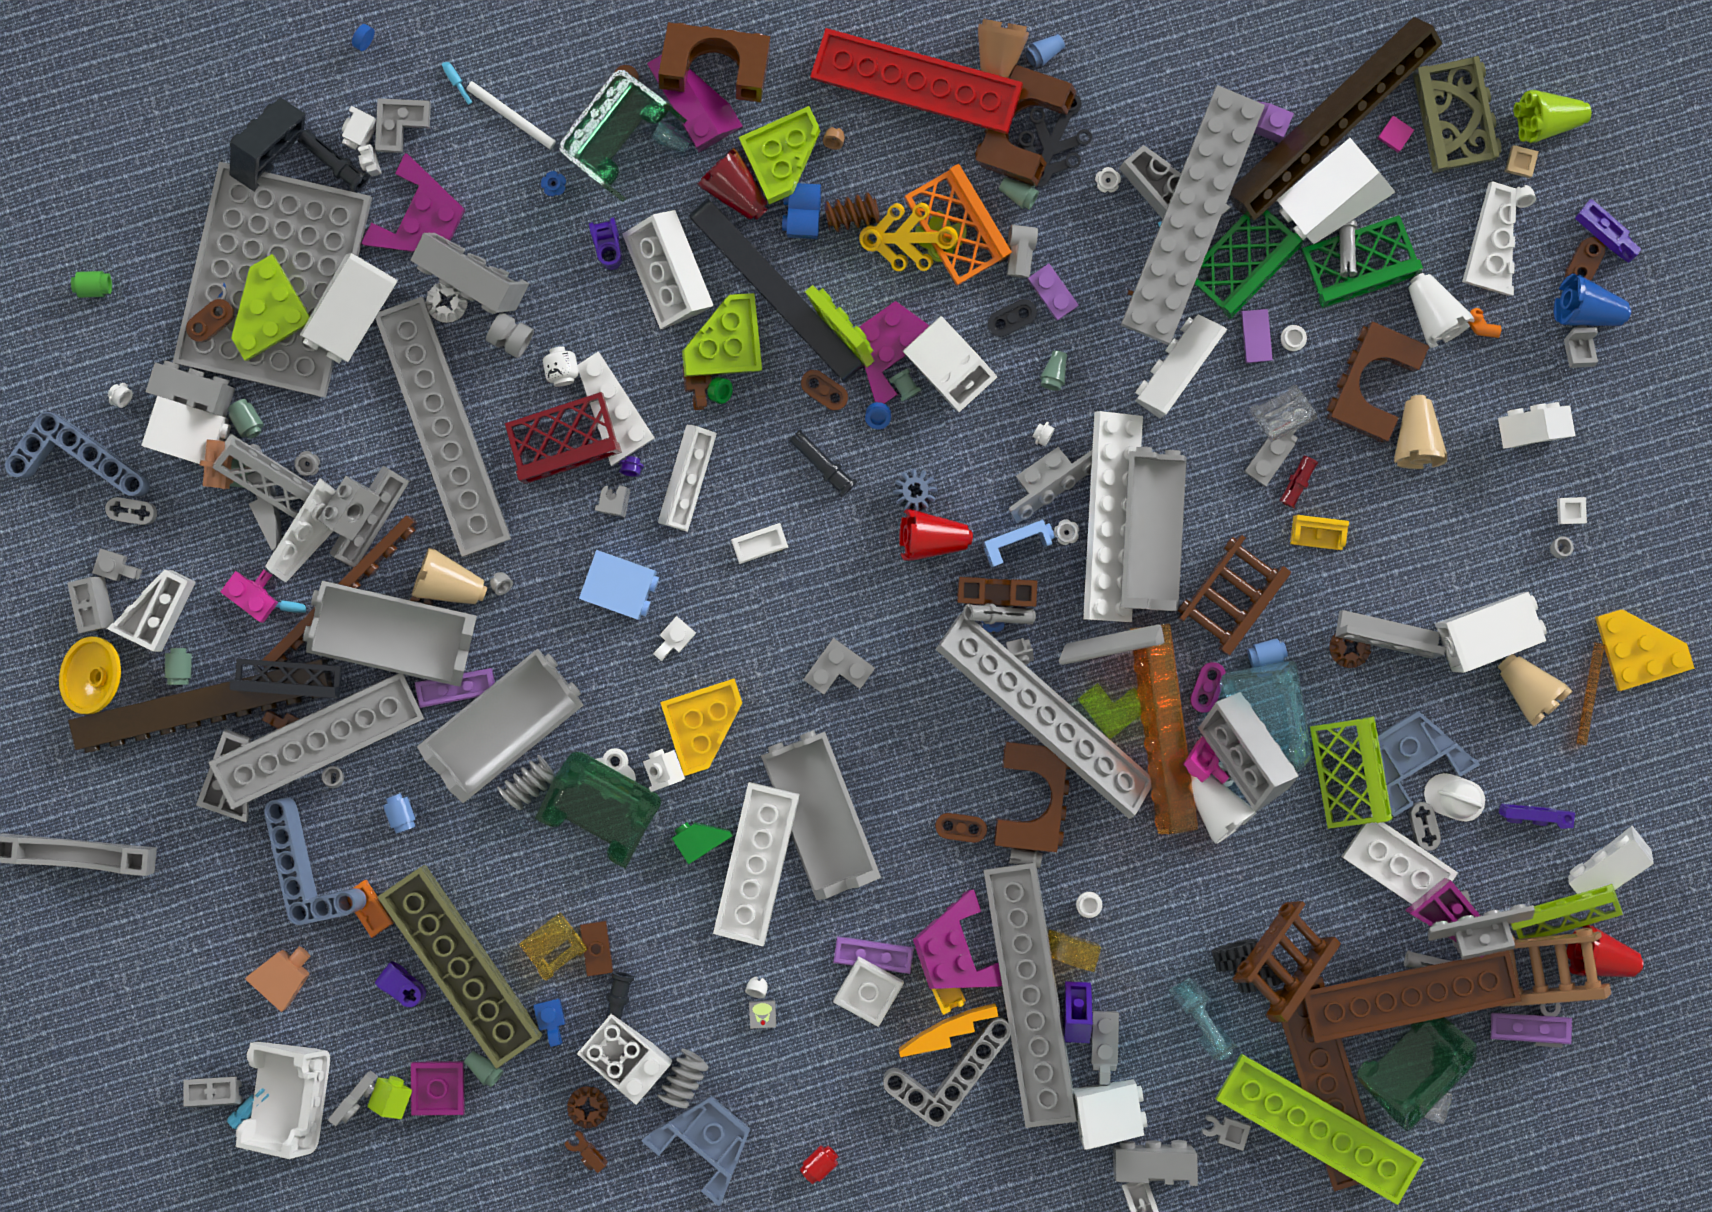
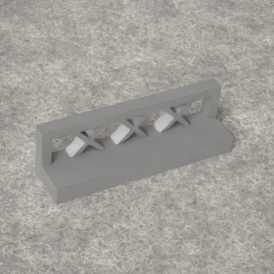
(267, 468)
(1388, 634)

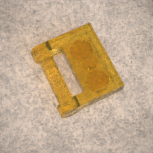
(547, 939)

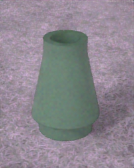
(1021, 193)
(1054, 372)
(483, 1069)

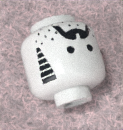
(560, 367)

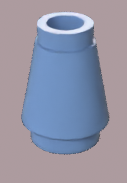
(1043, 50)

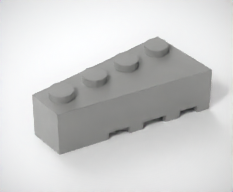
(1153, 178)
(468, 274)

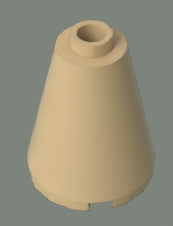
(1419, 436)
(447, 581)

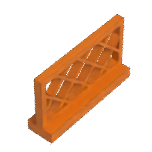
(978, 216)

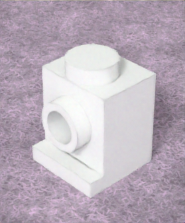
(358, 129)
(663, 769)

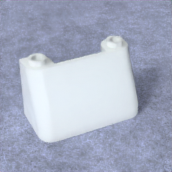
(291, 1116)

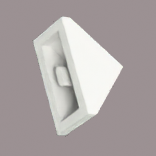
(1139, 1197)

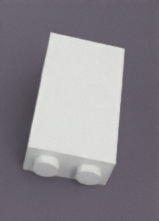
(1334, 193)
(347, 308)
(1491, 632)

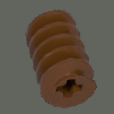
(851, 212)

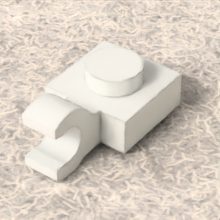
(676, 636)

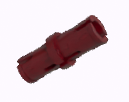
(1298, 481)

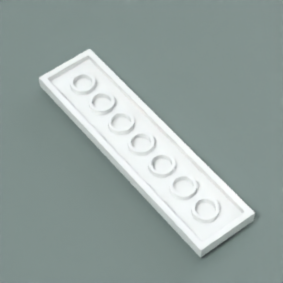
(1112, 440)

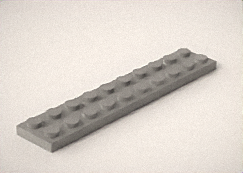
(1192, 215)
(442, 426)
(1046, 715)
(1030, 995)

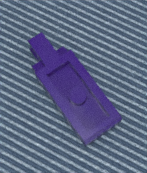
(1607, 230)
(1538, 815)

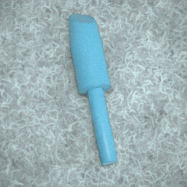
(455, 80)
(291, 607)

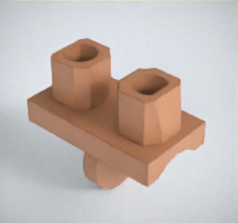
(212, 477)

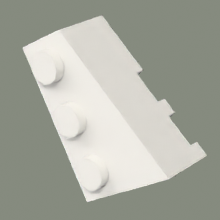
(155, 611)
(1613, 864)

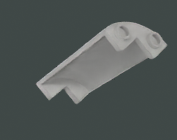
(1153, 530)
(389, 633)
(500, 725)
(825, 818)

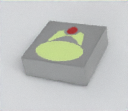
(762, 1014)

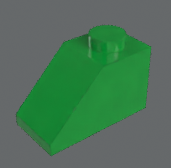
(698, 839)

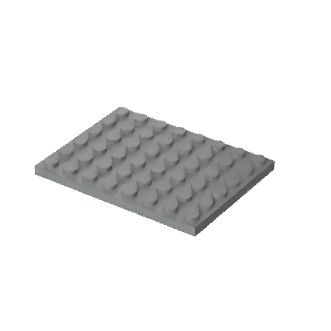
(307, 232)

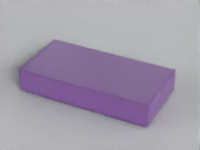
(1256, 336)

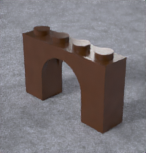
(687, 42)
(998, 153)
(1349, 406)
(1044, 831)

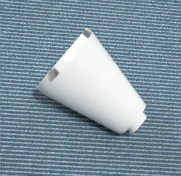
(1437, 310)
(1219, 808)

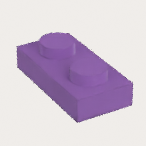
(1053, 292)

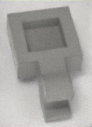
(114, 566)

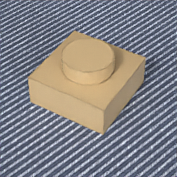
(1521, 161)

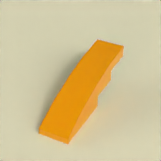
(938, 1035)

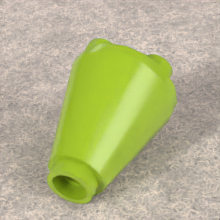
(1547, 114)

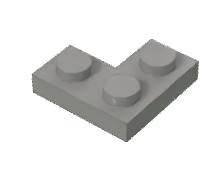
(394, 116)
(838, 660)
(349, 1105)

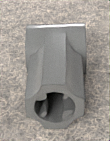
(1022, 243)

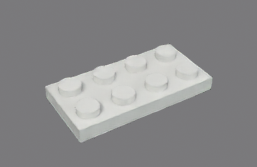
(1396, 861)

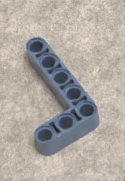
(79, 450)
(301, 871)

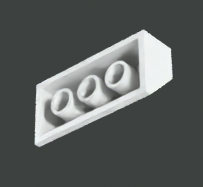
(667, 269)
(1180, 365)

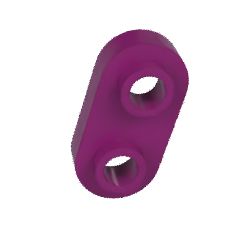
(1208, 687)

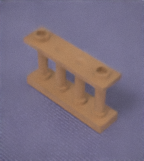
(1567, 990)

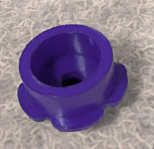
(630, 466)

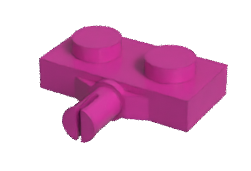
(251, 594)
(1203, 762)

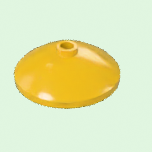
(89, 675)

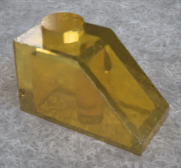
(1074, 950)

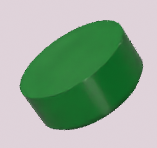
(720, 390)

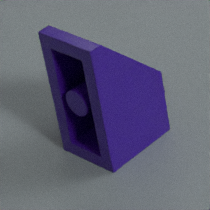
(1077, 1012)

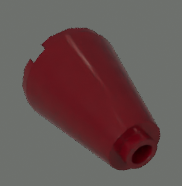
(735, 186)

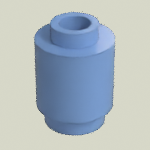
(1267, 653)
(399, 813)

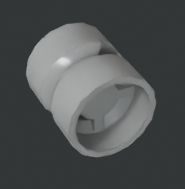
(510, 335)

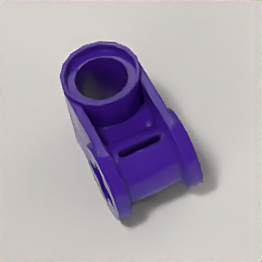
(606, 238)
(398, 983)

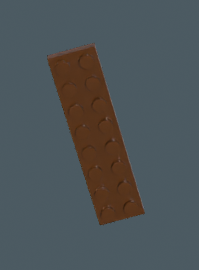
(1411, 996)
(1324, 1073)

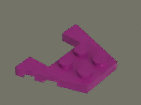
(429, 212)
(888, 336)
(946, 952)

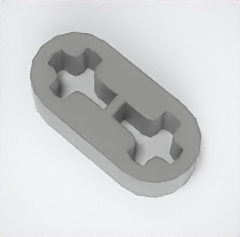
(130, 517)
(1430, 824)

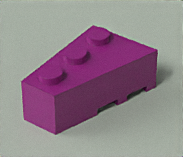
(1442, 903)

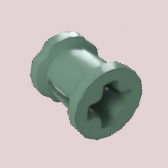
(905, 385)

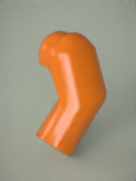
(1480, 326)

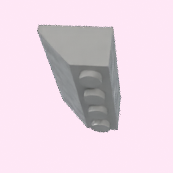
(1247, 751)

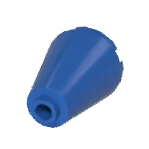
(1589, 304)

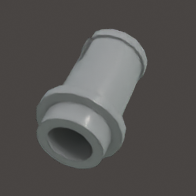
(1021, 856)

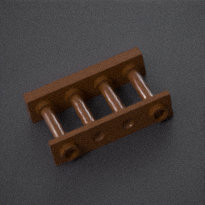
(1243, 618)
(1308, 968)

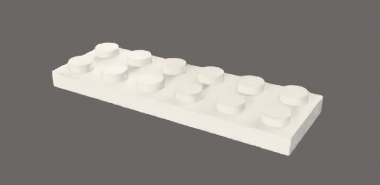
(756, 864)

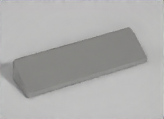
(390, 488)
(1112, 644)

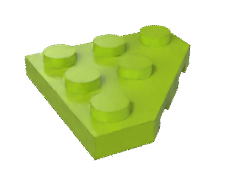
(781, 152)
(267, 309)
(726, 340)

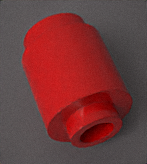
(819, 1164)

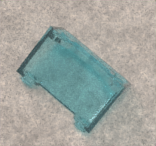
(1278, 703)

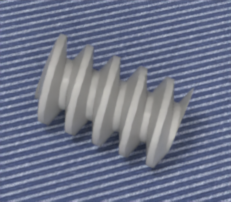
(527, 784)
(684, 1080)

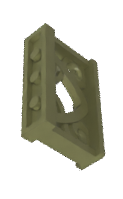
(1427, 91)

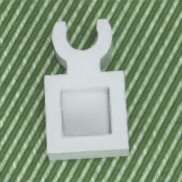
(368, 160)

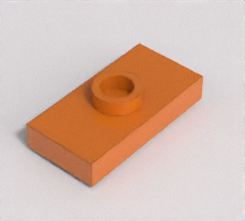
(373, 915)

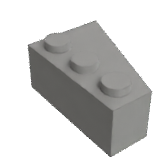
(190, 388)
(211, 793)
(1155, 1162)

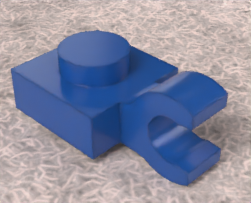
(550, 1017)

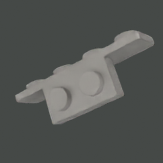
(1047, 480)
(1484, 933)

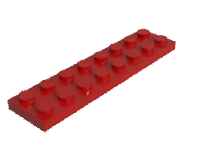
(916, 80)

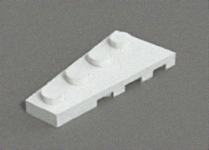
(1492, 248)
(626, 421)
(303, 535)

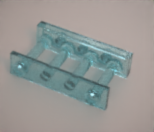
(1193, 999)

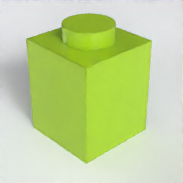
(389, 1097)

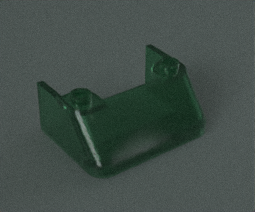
(609, 123)

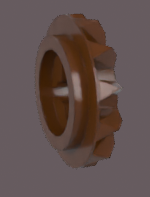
(1337, 649)
(597, 1100)

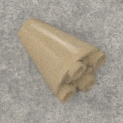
(1532, 688)

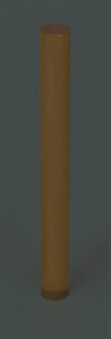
(1590, 694)

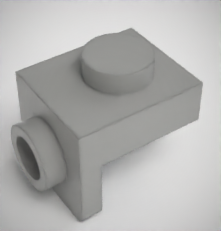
(1581, 347)

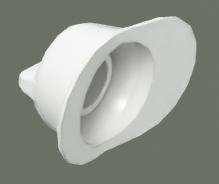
(1454, 797)

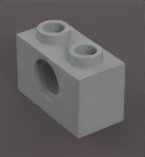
(349, 508)

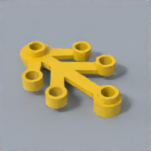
(904, 238)

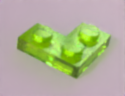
(1108, 715)

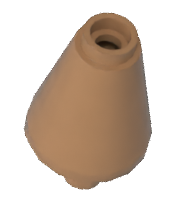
(1000, 46)

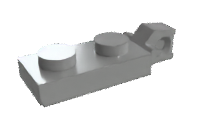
(1270, 458)
(1104, 1044)

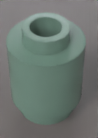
(245, 419)
(178, 666)

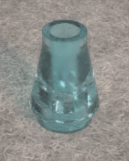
(669, 136)

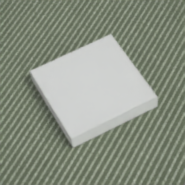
(868, 991)

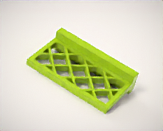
(1373, 770)

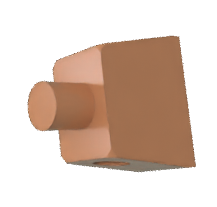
(281, 977)

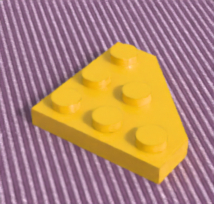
(1640, 650)
(701, 722)

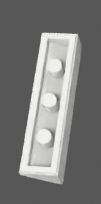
(687, 477)

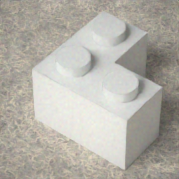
(1540, 424)

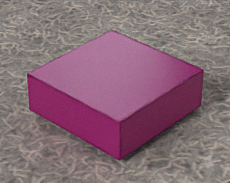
(1395, 134)

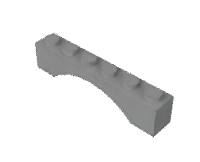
(77, 853)

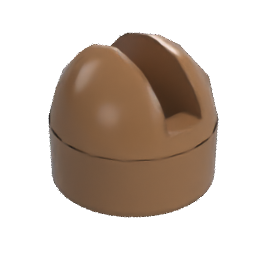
(831, 143)

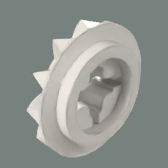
(444, 314)

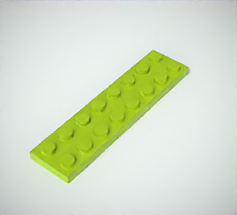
(1319, 1129)

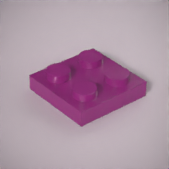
(437, 1088)

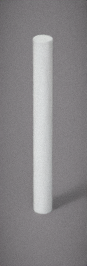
(511, 115)

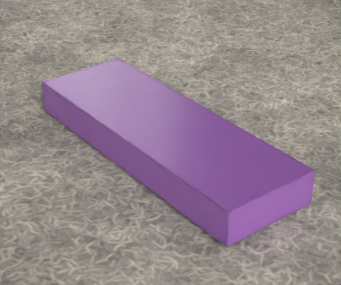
(472, 686)
(883, 955)
(1531, 1028)

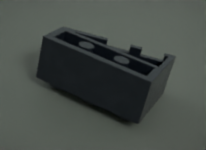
(263, 140)

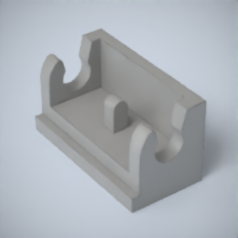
(613, 503)
(91, 604)
(211, 1092)

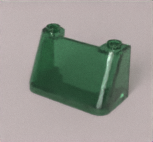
(601, 804)
(1419, 1070)

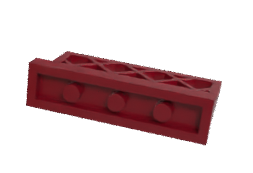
(563, 460)

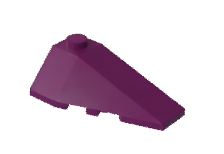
(707, 113)

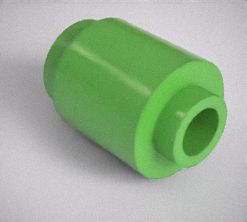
(91, 284)

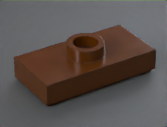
(598, 953)

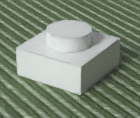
(1572, 510)

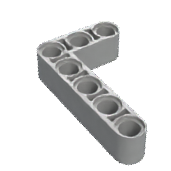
(954, 1078)

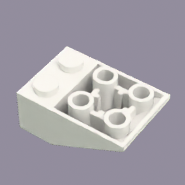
(950, 364)
(625, 1058)

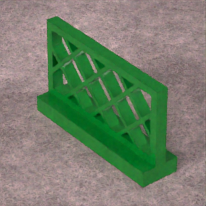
(1260, 275)
(1374, 279)

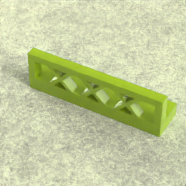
(1569, 905)

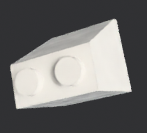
(183, 430)
(1109, 1113)

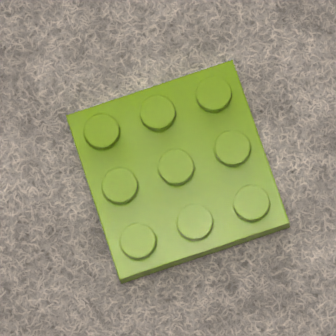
(840, 324)

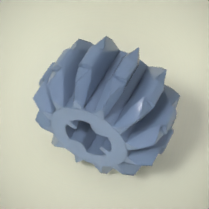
(923, 488)

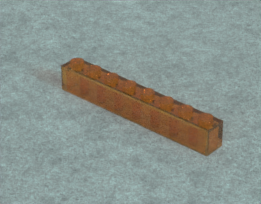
(1165, 736)

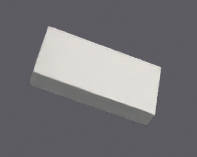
(759, 543)

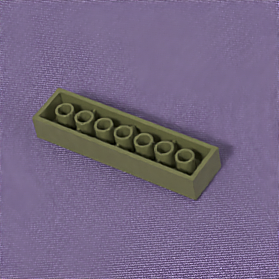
(460, 966)

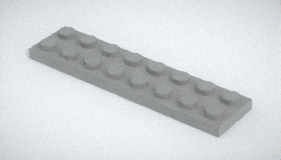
(316, 740)

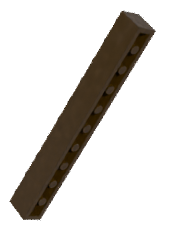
(1334, 118)
(182, 709)

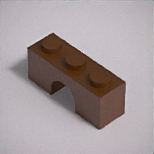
(997, 592)

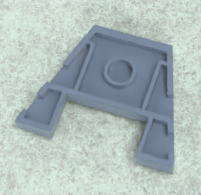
(1410, 747)
(712, 1134)

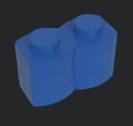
(803, 212)

